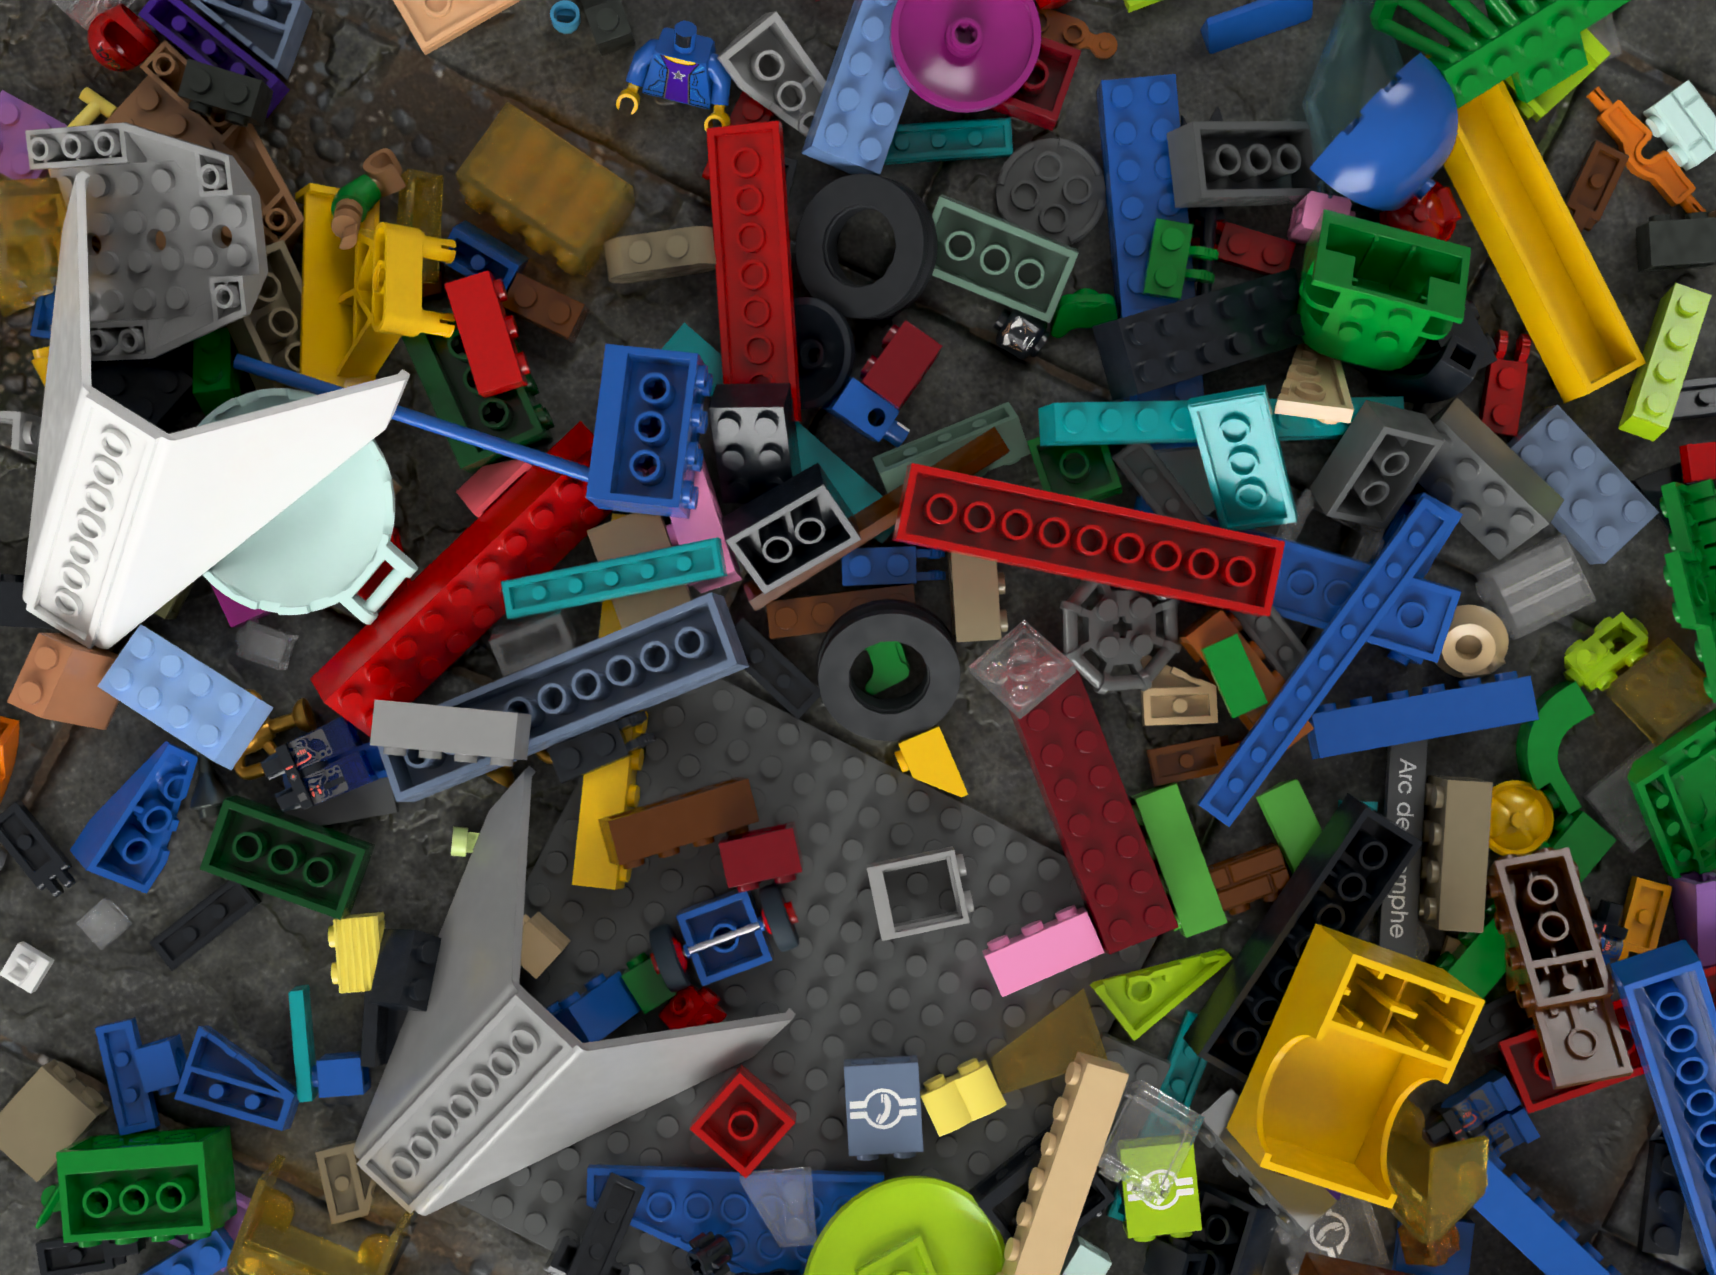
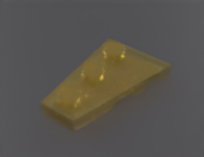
(1049, 1046)

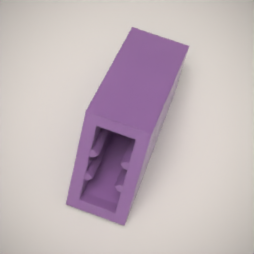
(1696, 912)

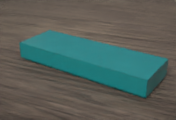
(303, 1042)

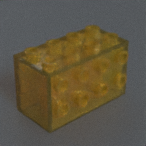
(545, 190)

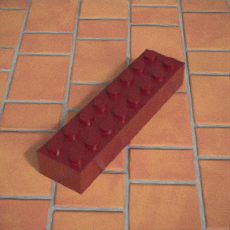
(1094, 818)

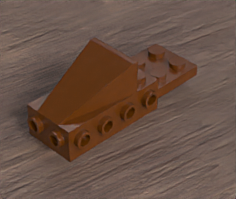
(1558, 965)

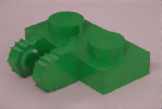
(1169, 259)

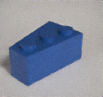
(235, 1083)

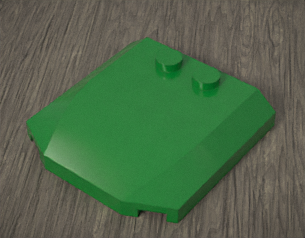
(1678, 797)

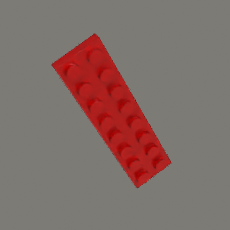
(753, 256)

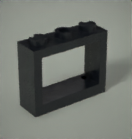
(1015, 1173)

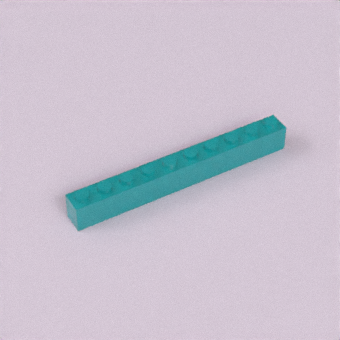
(1164, 423)

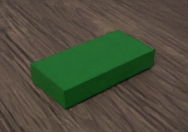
(1234, 675)

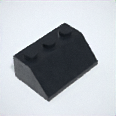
(1233, 1231)

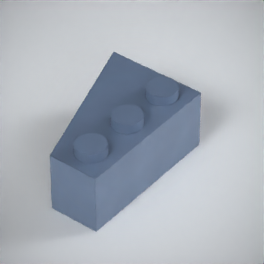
(265, 27)

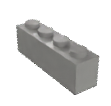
(450, 730)

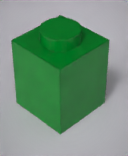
(645, 984)

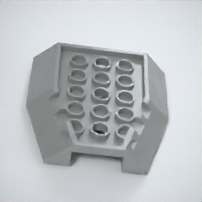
(146, 183)

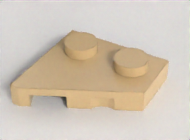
(1178, 699)

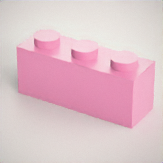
(1042, 950)

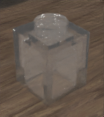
(265, 644)

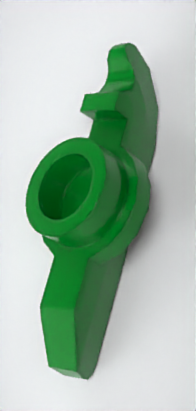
(51, 1202)

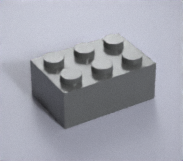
(1376, 464)

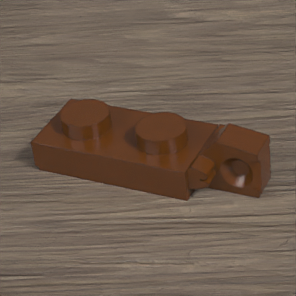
(1594, 184)
(1189, 759)

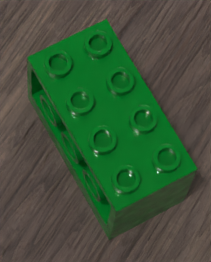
(146, 1185)

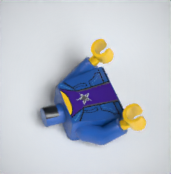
(682, 70)

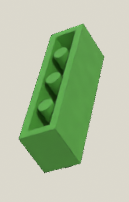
(1178, 859)

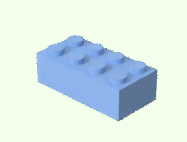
(185, 697)

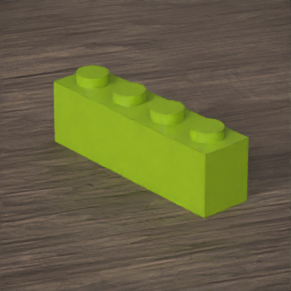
(1667, 362)

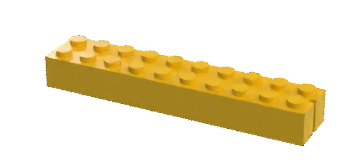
(1538, 248)

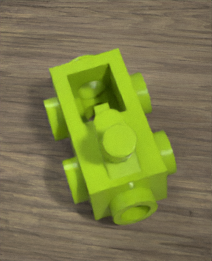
(1595, 661)

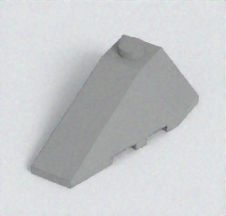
(775, 71)

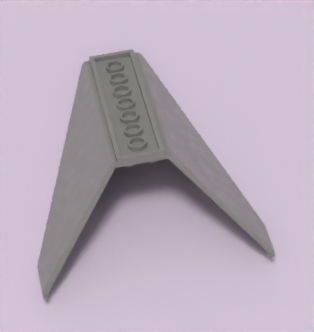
(491, 1072)

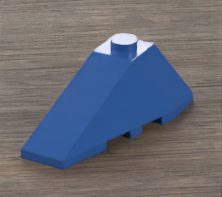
(134, 827)

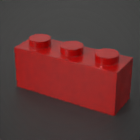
(488, 333)

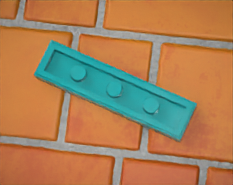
(951, 141)

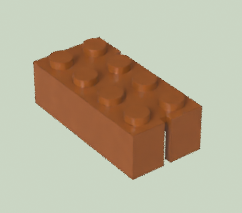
(1218, 625)

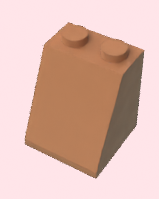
(63, 680)

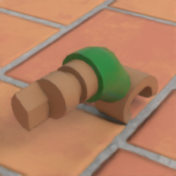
(362, 193)

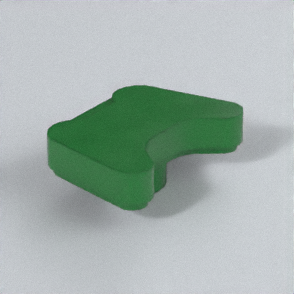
(1082, 310)
(888, 664)

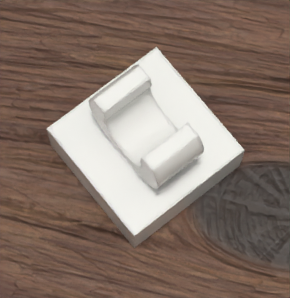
(26, 967)

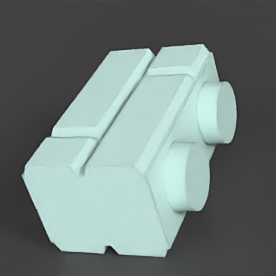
(1684, 125)

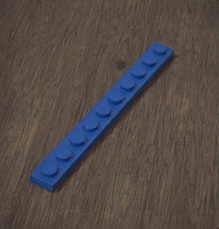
(1325, 661)

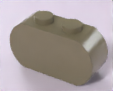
(660, 254)

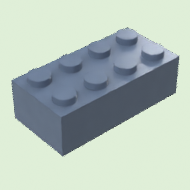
(1599, 502)

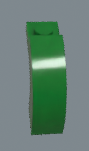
(1540, 741)

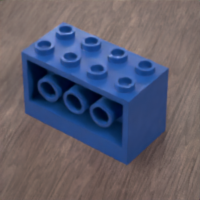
(628, 418)

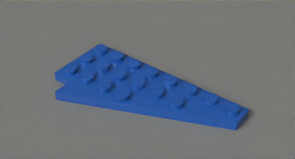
(695, 1200)

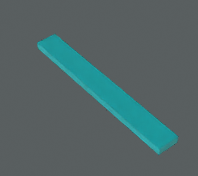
(848, 483)

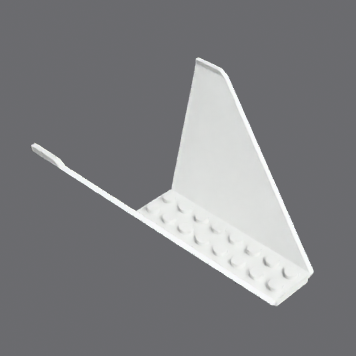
(144, 512)

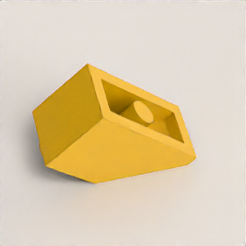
(930, 761)

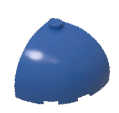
(1395, 142)

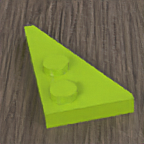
(1150, 993)

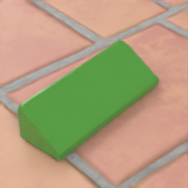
(1290, 820)

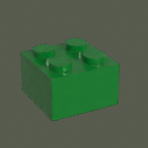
(1076, 470)

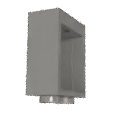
(962, 898)

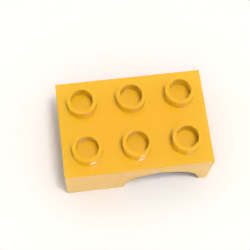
(1344, 1057)

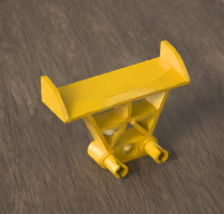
(361, 296)

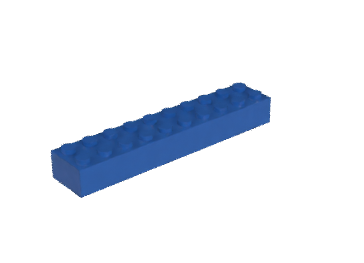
(1139, 189)
(1676, 1044)

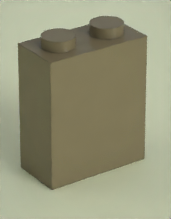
(47, 1117)

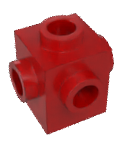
(693, 1008)

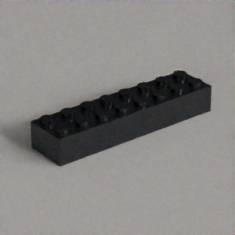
(1334, 887)

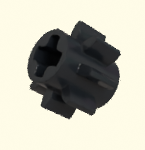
(709, 1254)

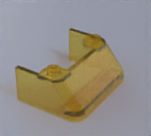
(1433, 1183)
(274, 1247)

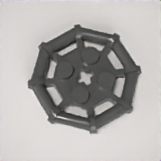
(1109, 645)

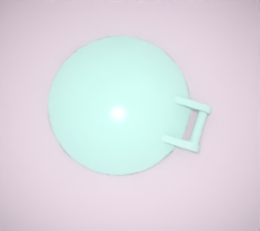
(323, 541)

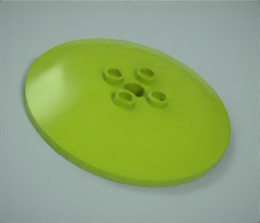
(908, 1230)

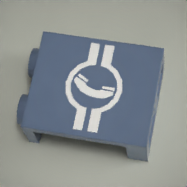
(883, 1107)

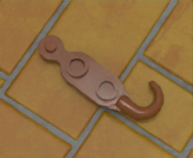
(1075, 33)

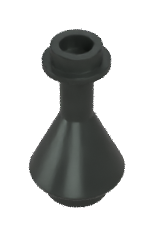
(209, 789)

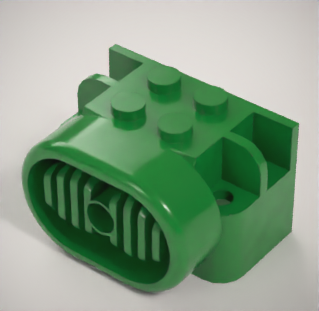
(1378, 291)

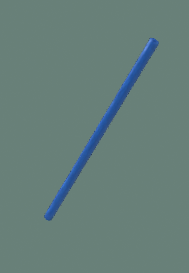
(422, 420)

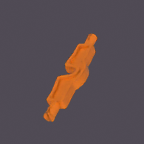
(1631, 137)

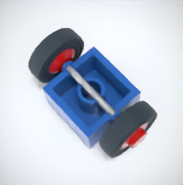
(724, 936)

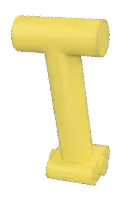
(96, 106)

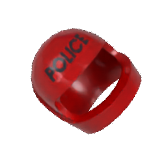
(120, 39)

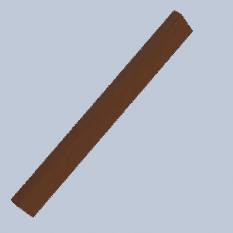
(883, 512)

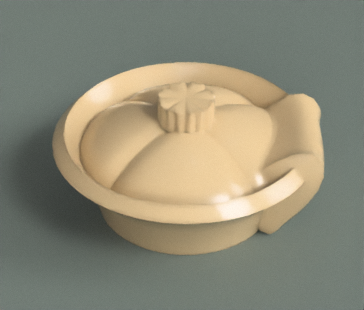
(1474, 643)

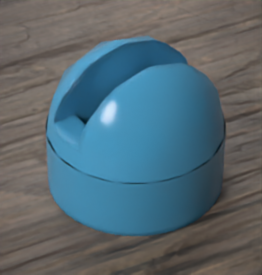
(566, 12)

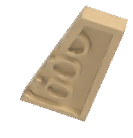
(1315, 388)

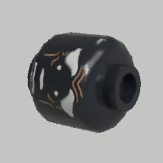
(1020, 333)

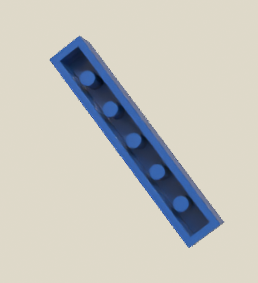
(1423, 716)
(1532, 1229)

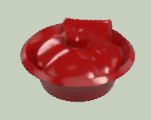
(1430, 216)

